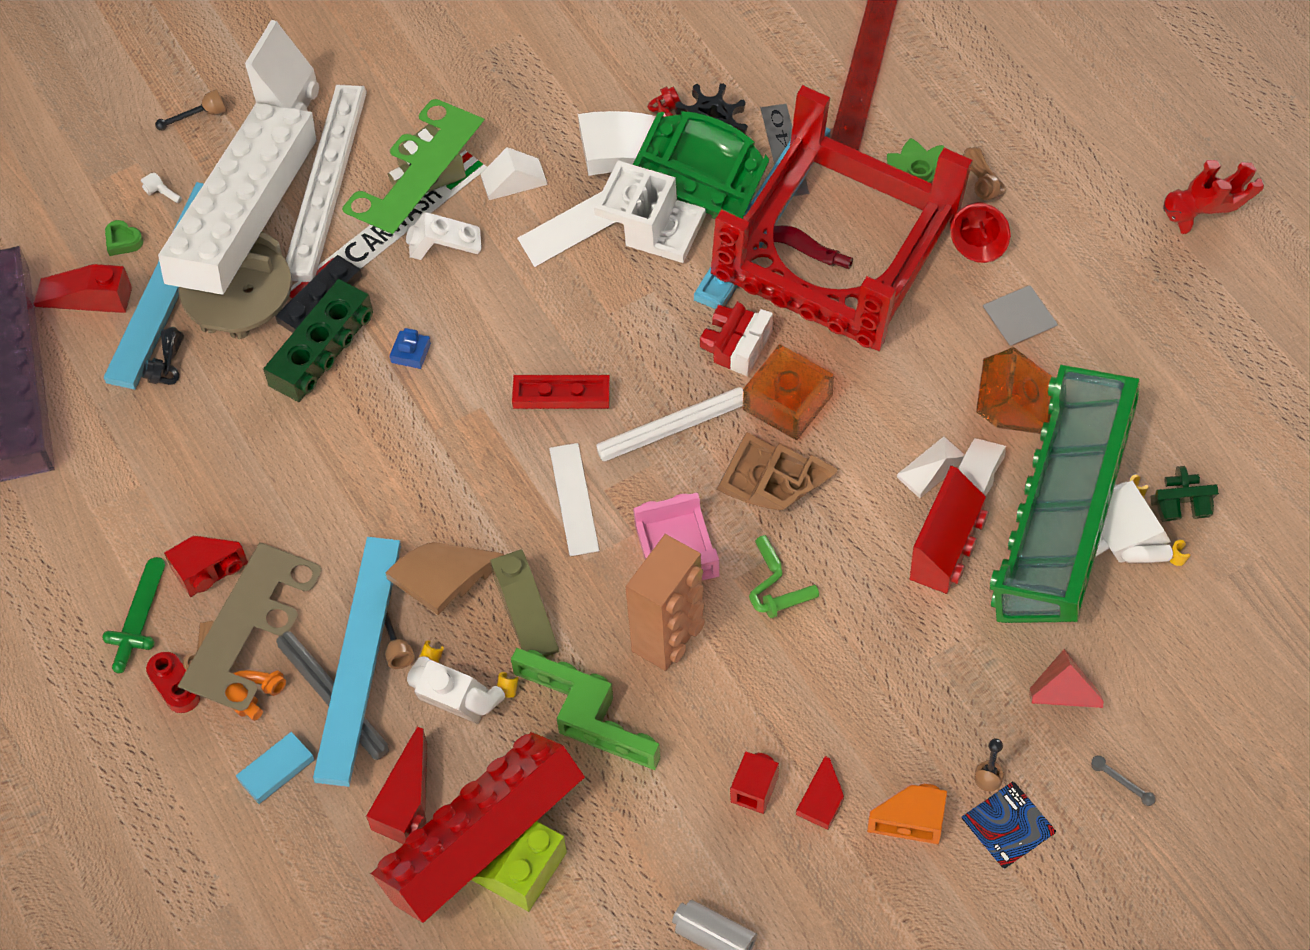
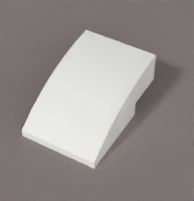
(612, 138)

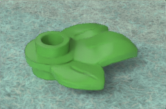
(916, 160)

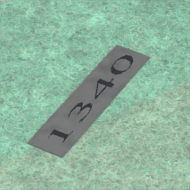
(779, 132)

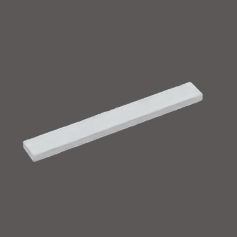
(325, 182)

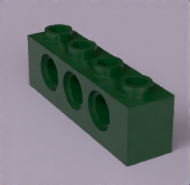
(334, 323)

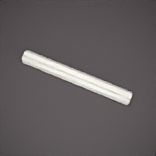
(670, 424)

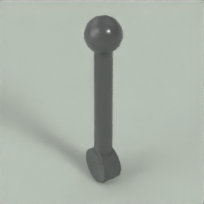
(1099, 764)

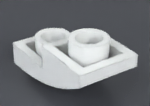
(982, 462)

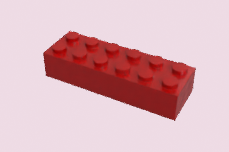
(477, 825)

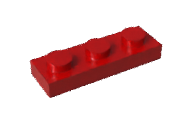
(561, 392)

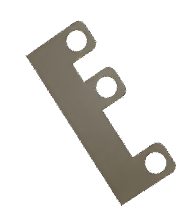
(244, 609)

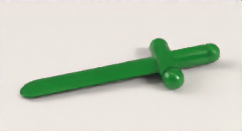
(131, 636)

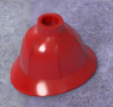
(980, 232)

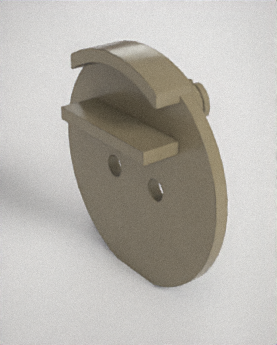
(241, 311)

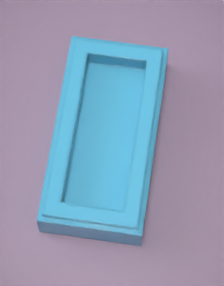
(275, 767)

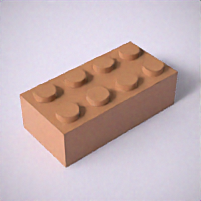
(665, 602)

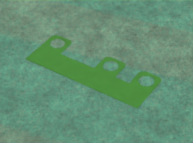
(425, 167)

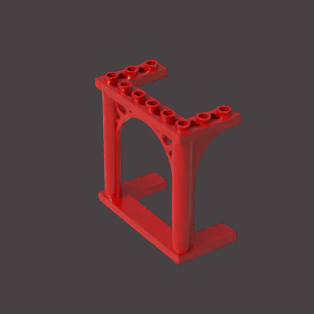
(877, 297)

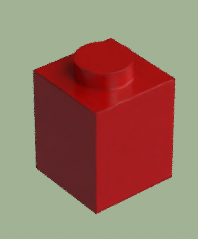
(754, 781)

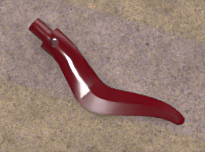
(805, 244)

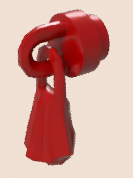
(670, 98)

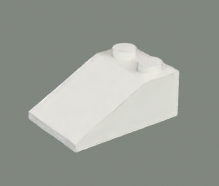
(280, 71)

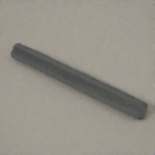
(323, 685)

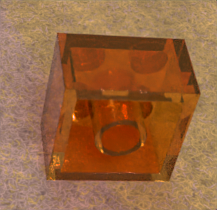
(788, 392)

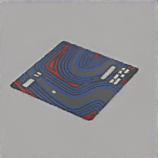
(1008, 825)

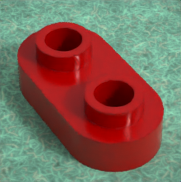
(167, 682)

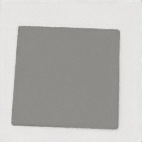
(1020, 315)

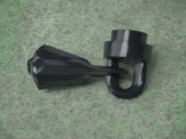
(152, 369)

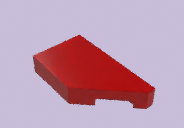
(822, 797)

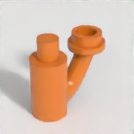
(271, 683)

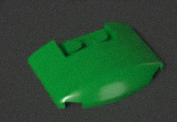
(708, 158)

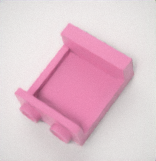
(682, 521)

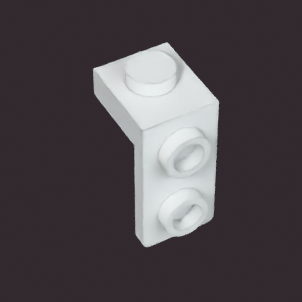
(442, 231)

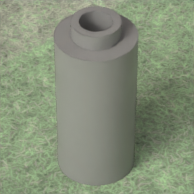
(711, 928)

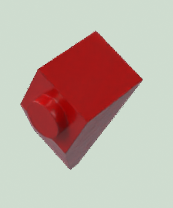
(86, 288)
(402, 799)

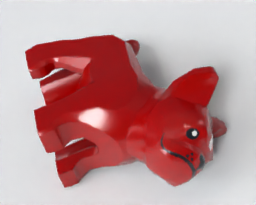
(1212, 194)

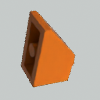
(911, 814)

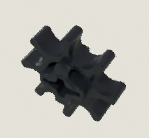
(714, 107)

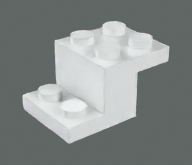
(650, 211)

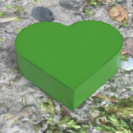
(121, 238)

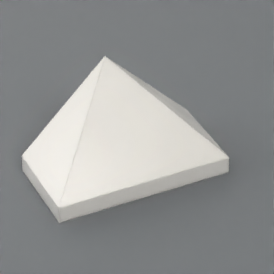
(930, 467)

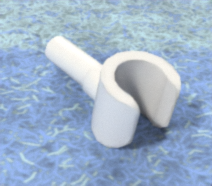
(153, 183)

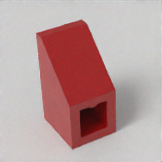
(203, 561)

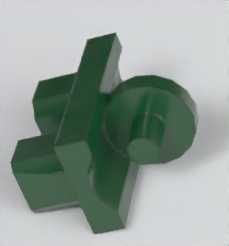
(1169, 500)

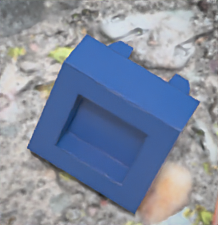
(410, 349)

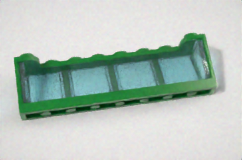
(1066, 497)

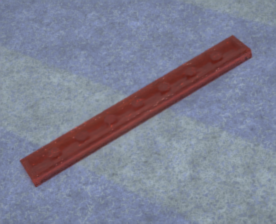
(864, 72)

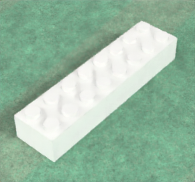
(237, 199)

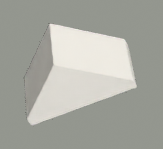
(512, 174)

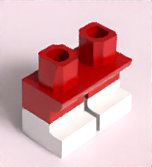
(740, 339)

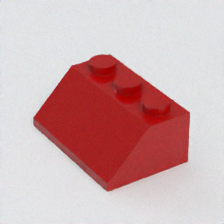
(948, 533)

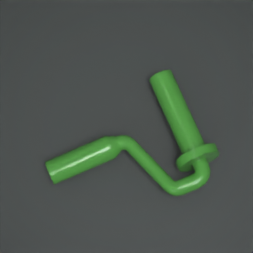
(772, 605)

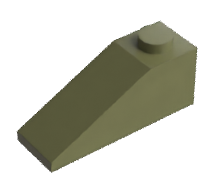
(523, 603)

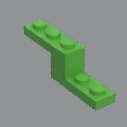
(585, 708)

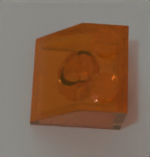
(1013, 392)

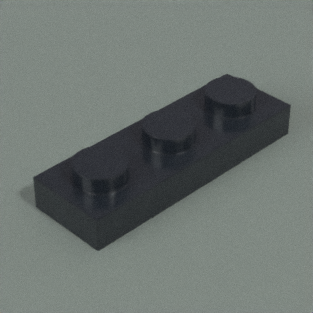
(303, 303)

